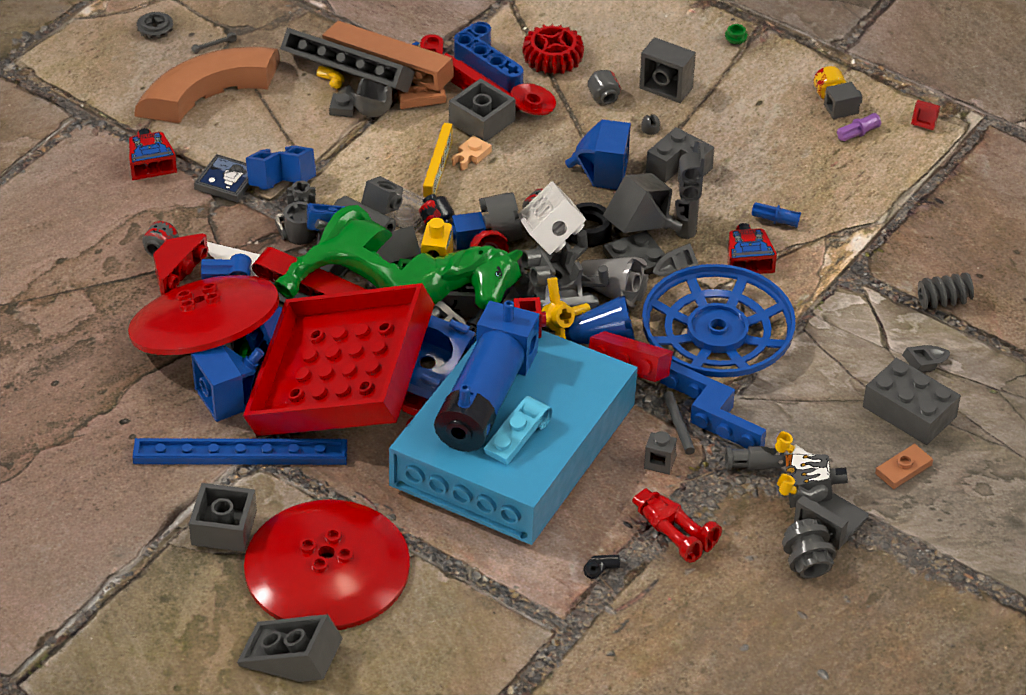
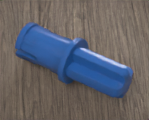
(776, 214)

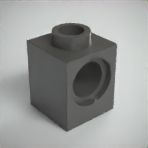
(382, 195)

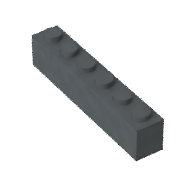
(347, 60)

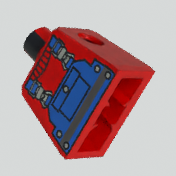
(150, 155)
(751, 250)

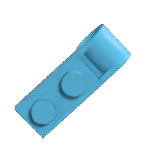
(518, 429)

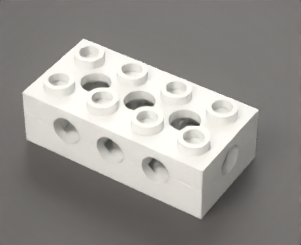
(552, 218)

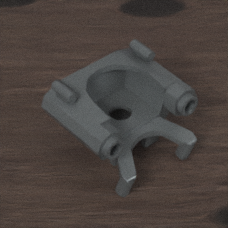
(538, 266)

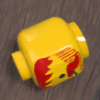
(827, 77)

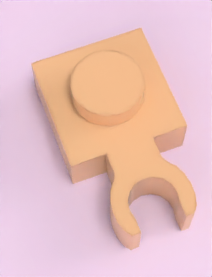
(473, 151)

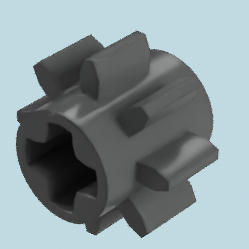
(301, 192)

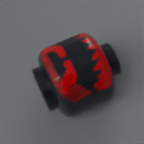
(436, 208)

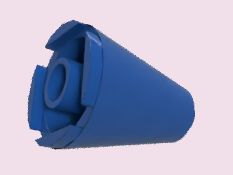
(608, 317)

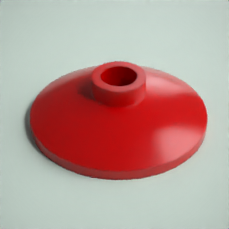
(533, 99)

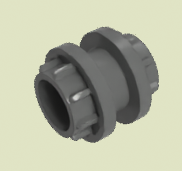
(808, 548)

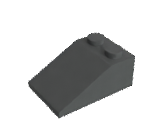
(292, 647)

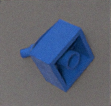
(604, 153)
(224, 379)

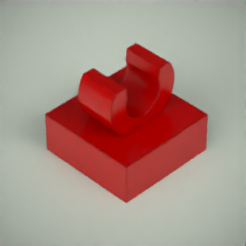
(925, 114)

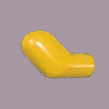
(335, 77)

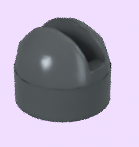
(647, 127)

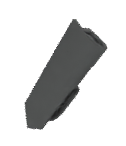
(690, 190)

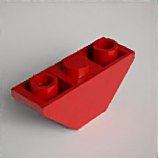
(177, 259)

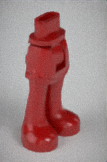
(664, 513)

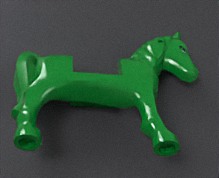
(353, 242)

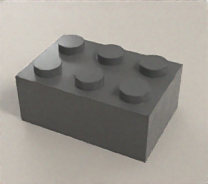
(911, 401)

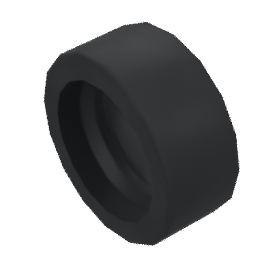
(599, 235)

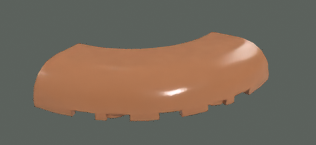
(205, 76)

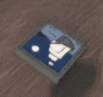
(224, 178)

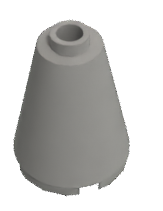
(625, 277)

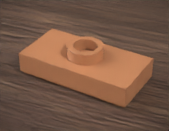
(420, 96)
(904, 466)

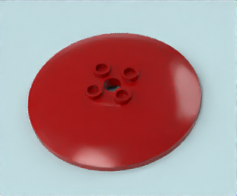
(203, 315)
(351, 586)

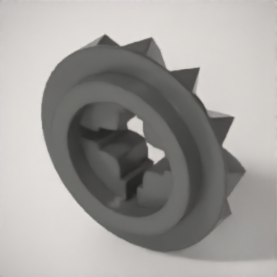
(162, 20)

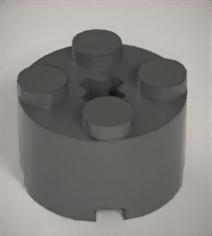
(502, 215)

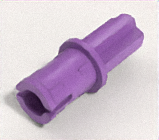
(859, 127)

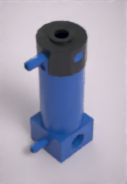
(502, 350)

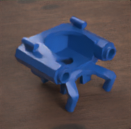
(445, 345)

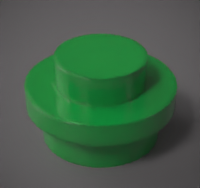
(736, 34)

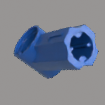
(237, 265)

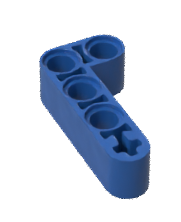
(475, 49)

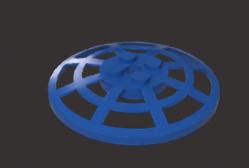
(708, 316)

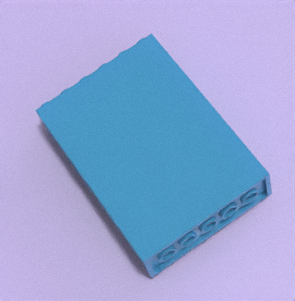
(588, 403)

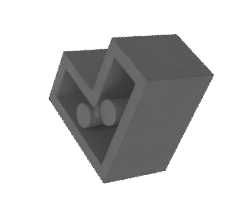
(665, 155)

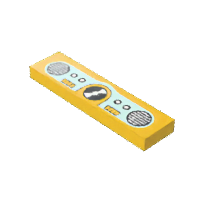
(438, 160)

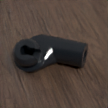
(599, 563)

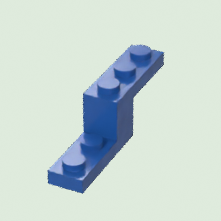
(713, 406)

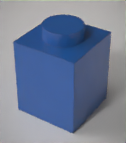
(465, 228)

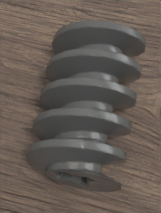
(945, 288)

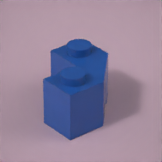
(270, 168)

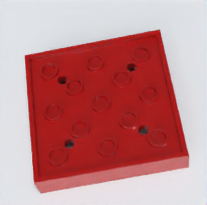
(340, 360)

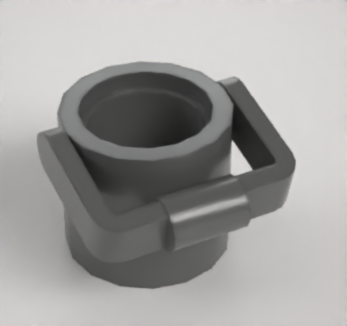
(295, 224)

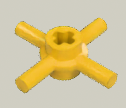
(558, 313)

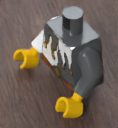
(807, 473)

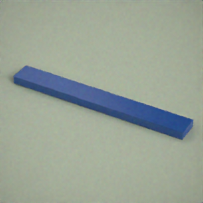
(240, 451)

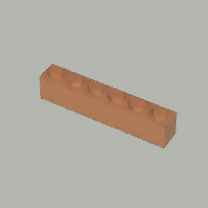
(430, 67)

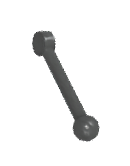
(231, 37)

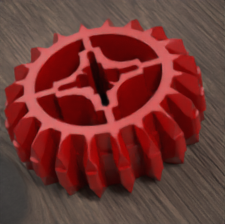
(553, 49)

